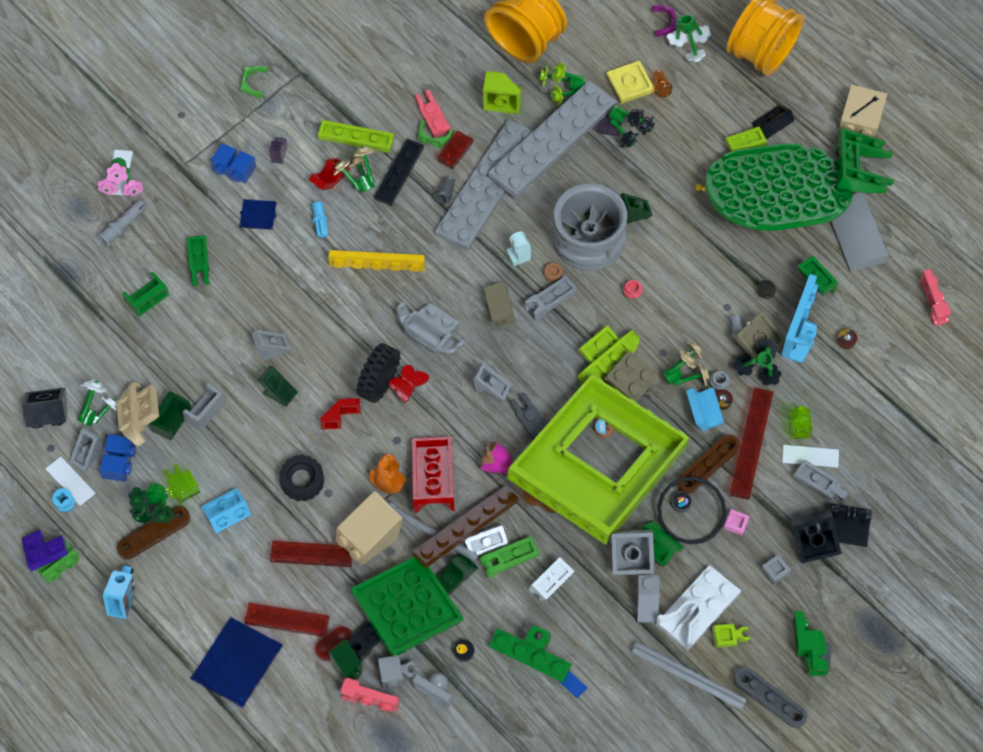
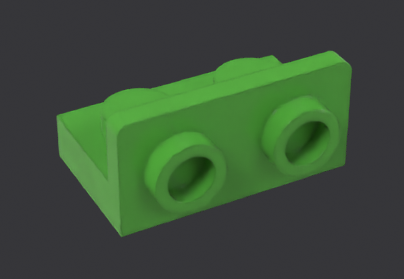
(54, 569)

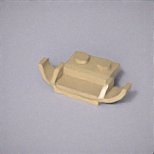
(136, 411)

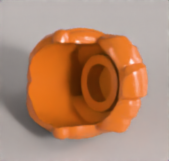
(386, 475)

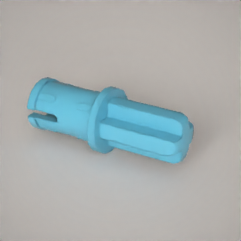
(320, 219)

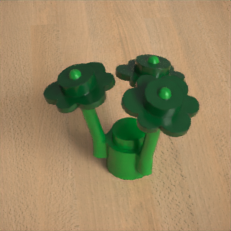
(141, 500)

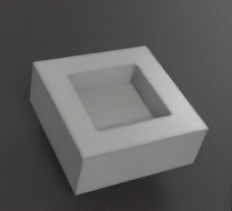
(776, 569)

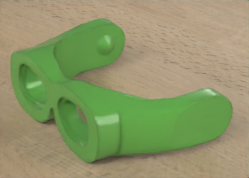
(247, 72)
(439, 142)

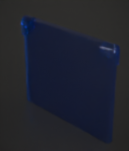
(236, 662)

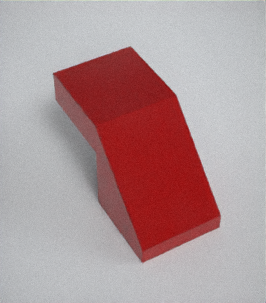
(326, 179)
(332, 417)

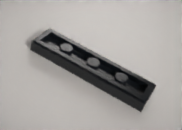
(399, 172)

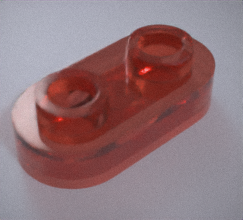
(331, 641)

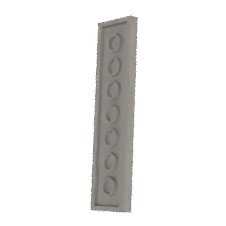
(552, 139)
(481, 193)

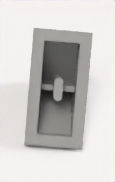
(86, 449)

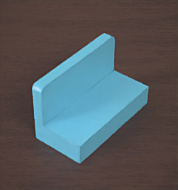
(705, 408)

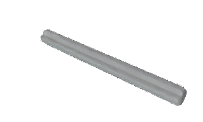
(689, 675)

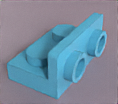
(226, 510)

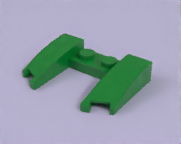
(850, 177)

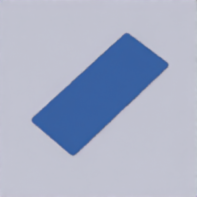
(573, 685)

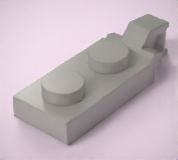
(820, 481)

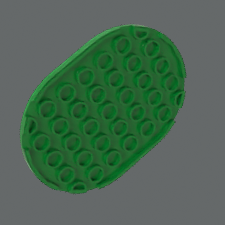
(776, 187)

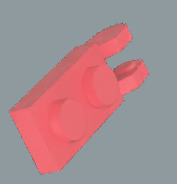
(432, 115)

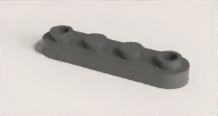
(770, 697)

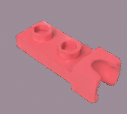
(939, 309)
(353, 691)

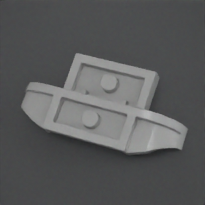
(430, 327)

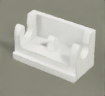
(551, 579)

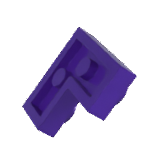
(41, 553)

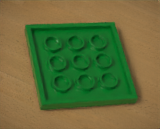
(406, 606)

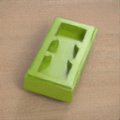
(746, 139)

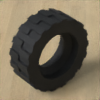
(301, 463)

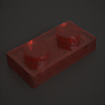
(455, 150)

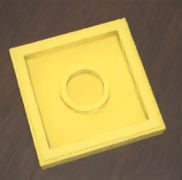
(630, 82)

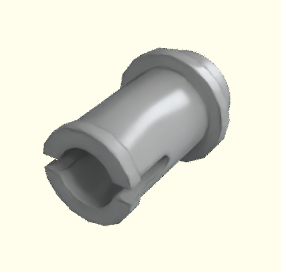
(736, 324)

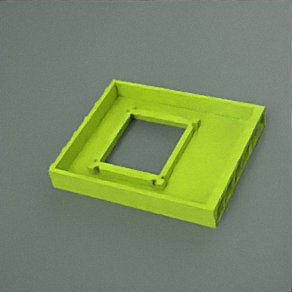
(579, 489)

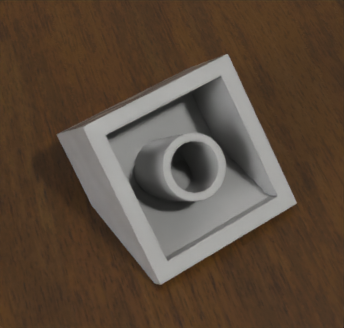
(633, 552)

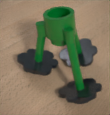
(766, 351)

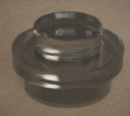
(766, 289)

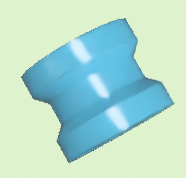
(67, 503)

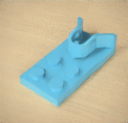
(802, 331)

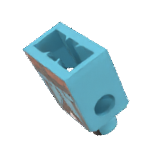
(119, 593)

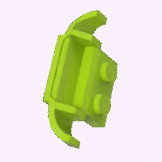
(604, 351)

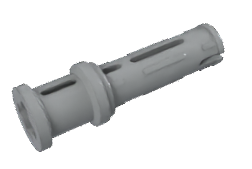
(115, 228)

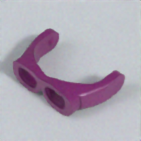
(670, 11)

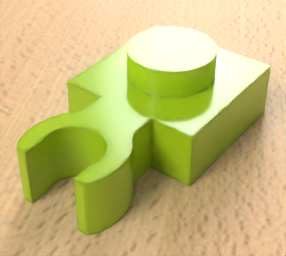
(727, 636)

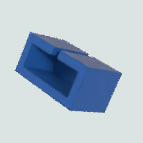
(236, 167)
(117, 462)

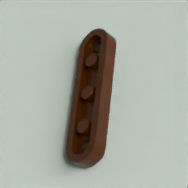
(709, 462)
(152, 534)

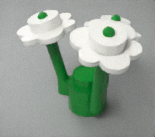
(686, 25)
(87, 415)

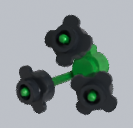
(635, 118)

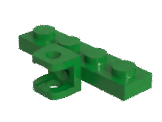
(531, 652)

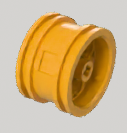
(765, 34)

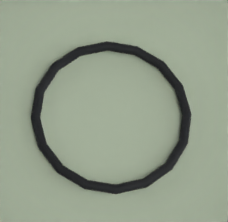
(681, 539)

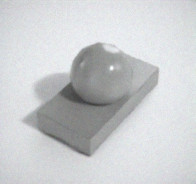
(434, 688)

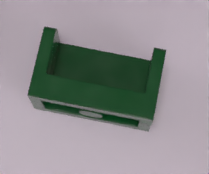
(170, 415)

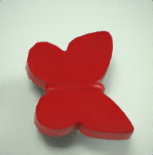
(407, 382)

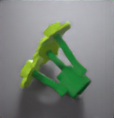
(574, 82)

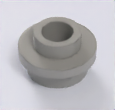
(719, 375)

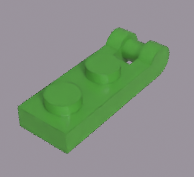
(510, 556)

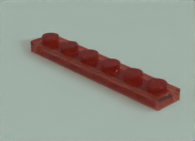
(751, 443)

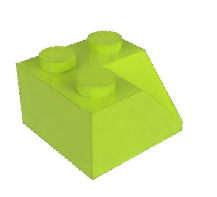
(501, 94)

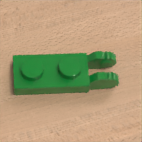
(198, 258)

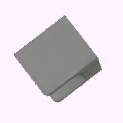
(205, 408)

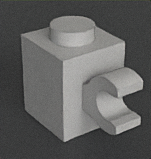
(392, 672)

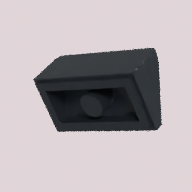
(774, 120)

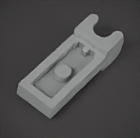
(550, 297)

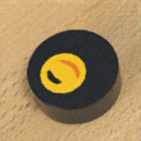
(463, 650)

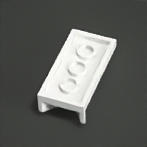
(698, 608)

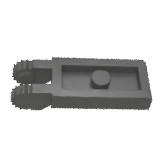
(529, 417)

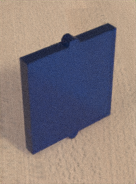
(258, 214)

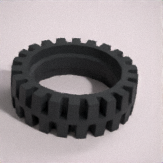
(378, 372)

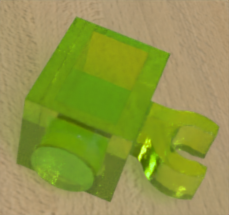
(800, 423)
(181, 485)

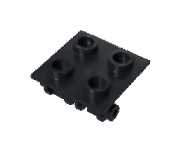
(851, 524)

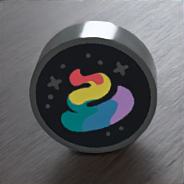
(681, 502)

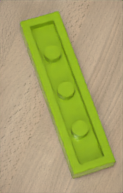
(356, 136)

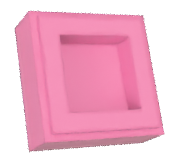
(736, 522)

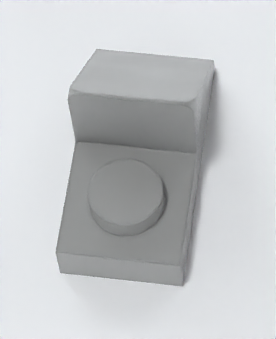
(270, 343)
(491, 382)

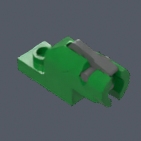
(811, 646)

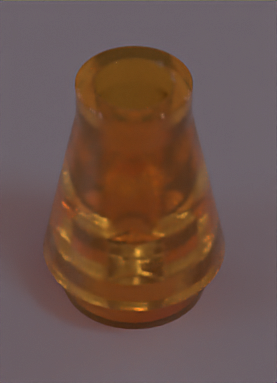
(662, 85)

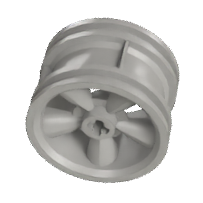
(585, 248)

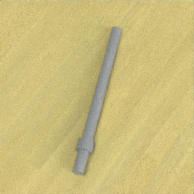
(431, 531)

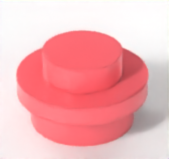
(632, 289)

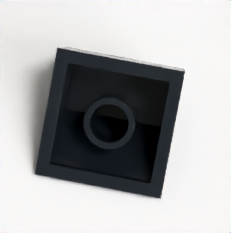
(45, 408)
(816, 536)

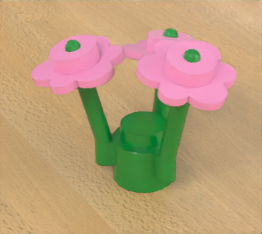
(117, 173)

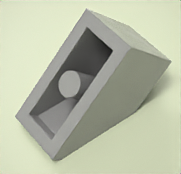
(647, 599)

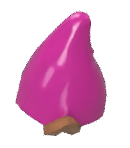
(495, 459)

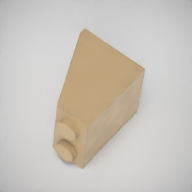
(369, 529)

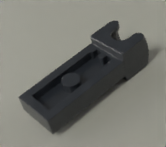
(365, 641)

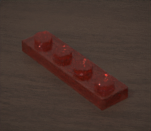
(310, 554)
(287, 620)

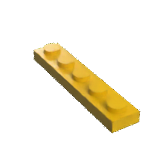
(376, 260)

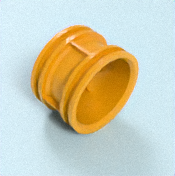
(525, 26)

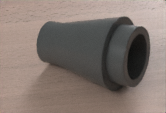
(444, 192)

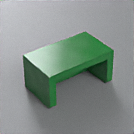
(147, 296)

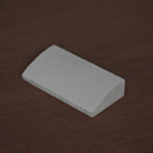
(859, 235)

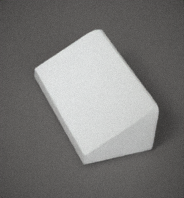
(487, 540)

